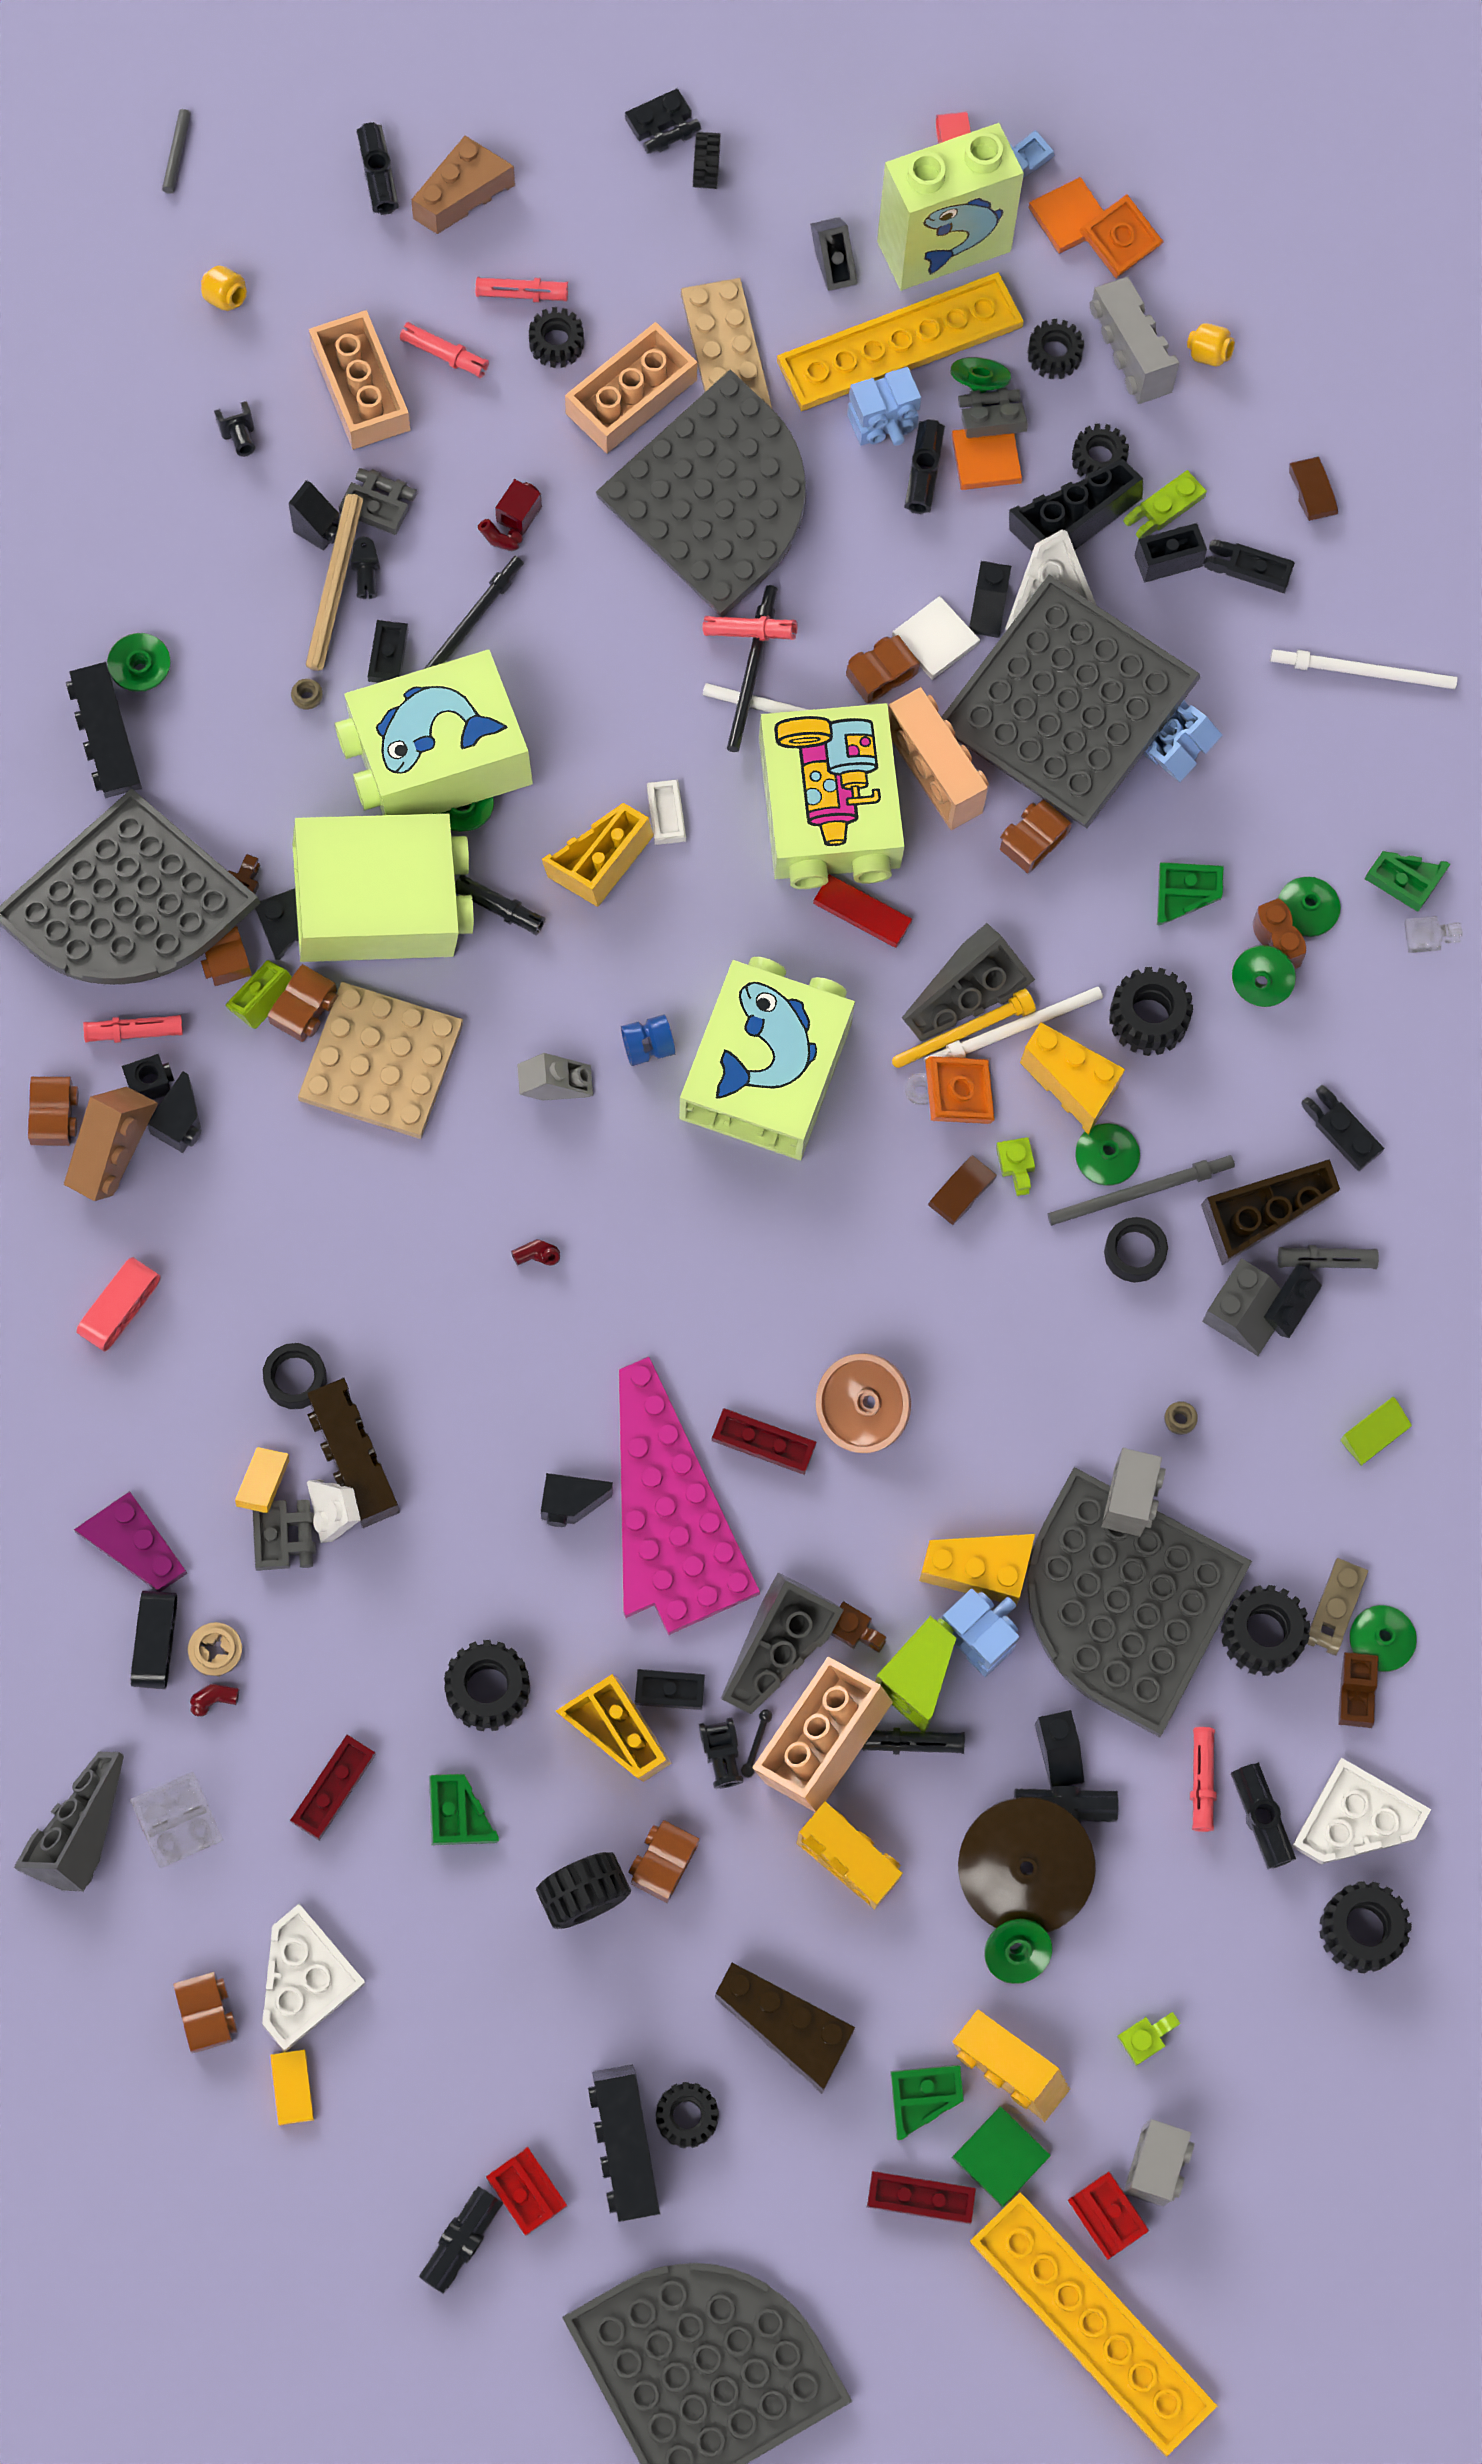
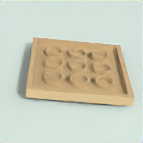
(380, 1060)

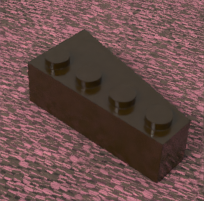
(1260, 1209)
(351, 1451)
(787, 2024)

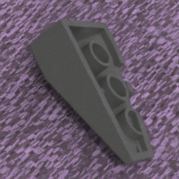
(973, 979)
(782, 1636)
(74, 1839)

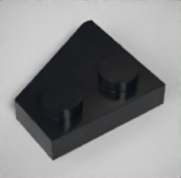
(279, 921)

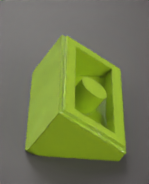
(259, 994)
(1376, 1431)

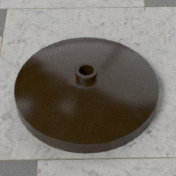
(1035, 1833)

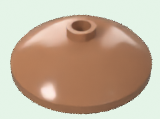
(844, 1405)

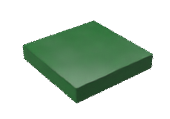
(1001, 2156)

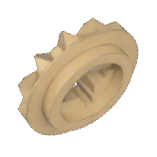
(208, 1635)

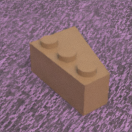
(459, 184)
(107, 1141)

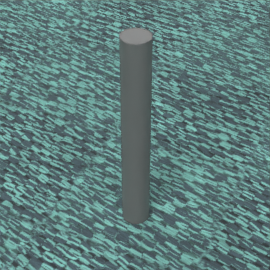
(176, 151)

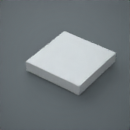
(937, 637)

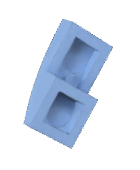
(1032, 153)

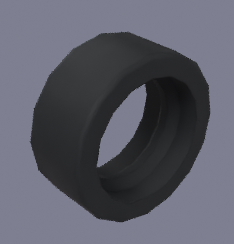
(1138, 1225)
(283, 1353)

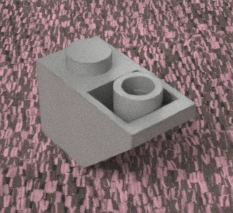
(554, 1078)

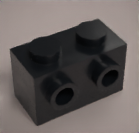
(1170, 552)

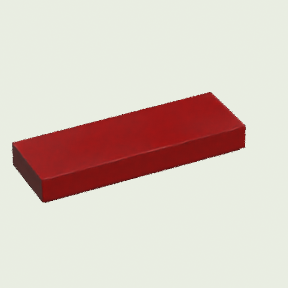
(862, 911)

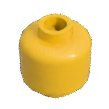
(223, 288)
(1211, 344)

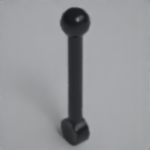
(747, 1770)

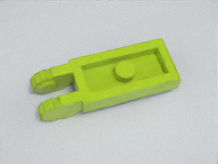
(1167, 504)

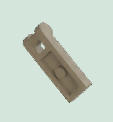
(1337, 1605)

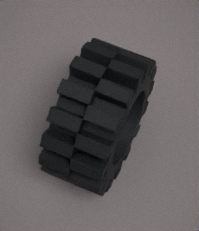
(706, 160)
(561, 352)
(1054, 364)
(1094, 438)
(691, 2093)

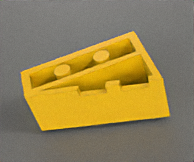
(601, 855)
(981, 1563)
(849, 1855)

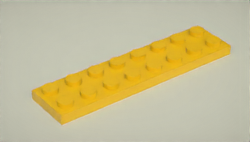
(899, 340)
(1093, 2324)

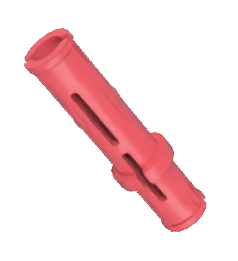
(558, 290)
(455, 355)
(746, 627)
(132, 1028)
(1203, 1779)

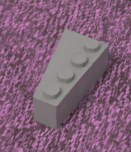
(1134, 340)

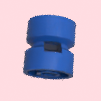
(659, 1039)

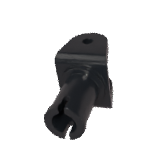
(237, 428)
(365, 563)

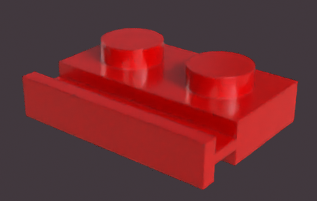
(526, 2191)
(1108, 2215)

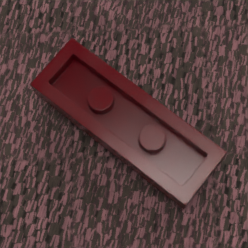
(763, 1441)
(333, 1787)
(921, 2197)

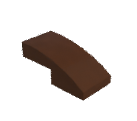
(1314, 488)
(962, 1190)
(1358, 1690)

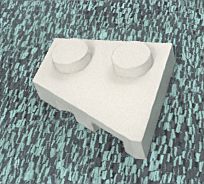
(333, 1509)

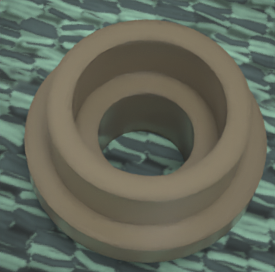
(302, 687)
(1184, 1409)

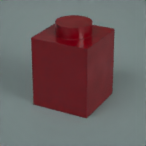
(518, 506)

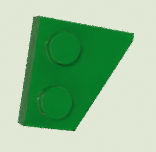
(1406, 877)
(1186, 889)
(456, 1813)
(923, 2095)

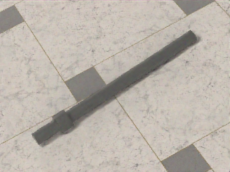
(1200, 1170)

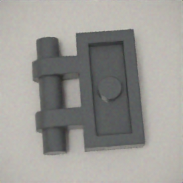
(995, 419)
(378, 509)
(272, 1539)

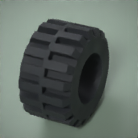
(1155, 987)
(1278, 1606)
(487, 1657)
(583, 1890)
(1386, 1908)

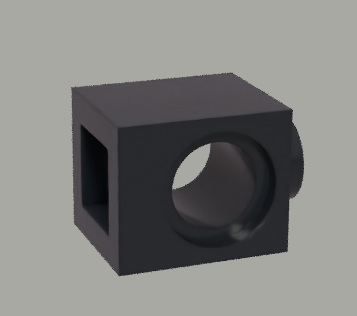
(137, 1070)

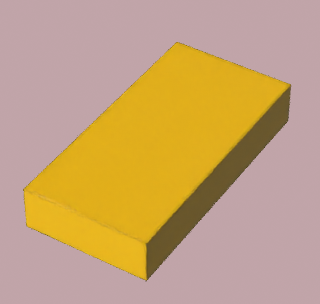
(262, 1480)
(292, 2087)

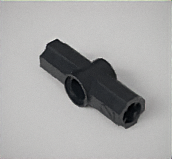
(380, 181)
(926, 452)
(1254, 1795)
(1082, 1804)
(460, 2240)

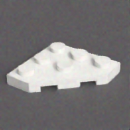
(1053, 557)
(1358, 1817)
(304, 1978)

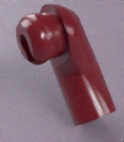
(497, 539)
(538, 1251)
(211, 1694)

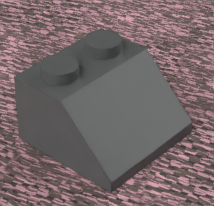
(1242, 1305)

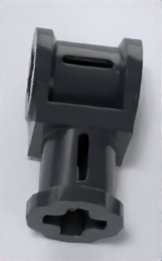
(721, 1746)

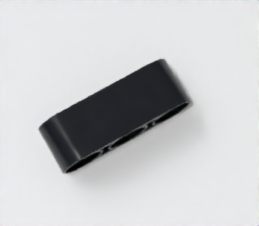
(154, 1640)

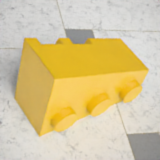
(1072, 1073)
(616, 1726)
(1011, 2065)

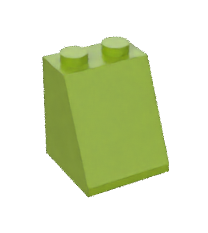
(918, 1670)

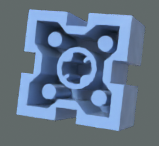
(884, 407)
(1182, 740)
(983, 1633)

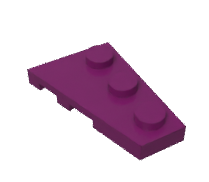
(134, 1542)

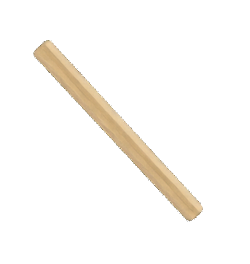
(334, 582)

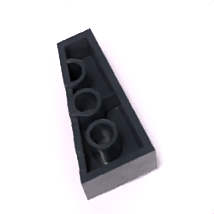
(1079, 507)
(105, 730)
(625, 2143)

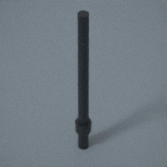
(498, 585)
(765, 609)

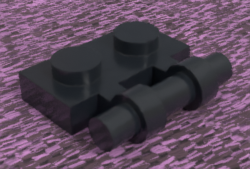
(658, 115)

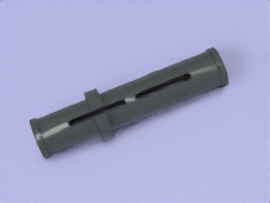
(1324, 1258)

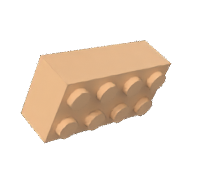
(359, 379)
(631, 387)
(937, 758)
(822, 1734)

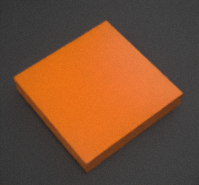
(1065, 213)
(1121, 236)
(986, 460)
(959, 1090)

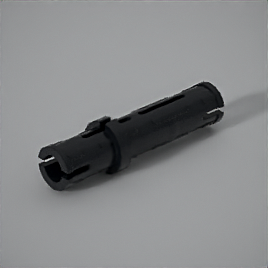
(510, 910)
(915, 1741)

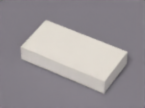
(666, 812)

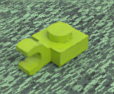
(1016, 1160)
(1144, 2039)

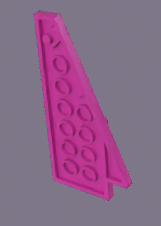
(672, 1527)

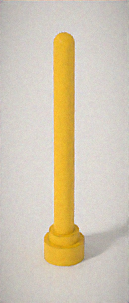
(1019, 1004)

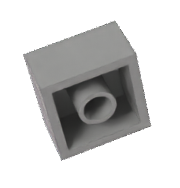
(1131, 1492)
(1158, 2163)

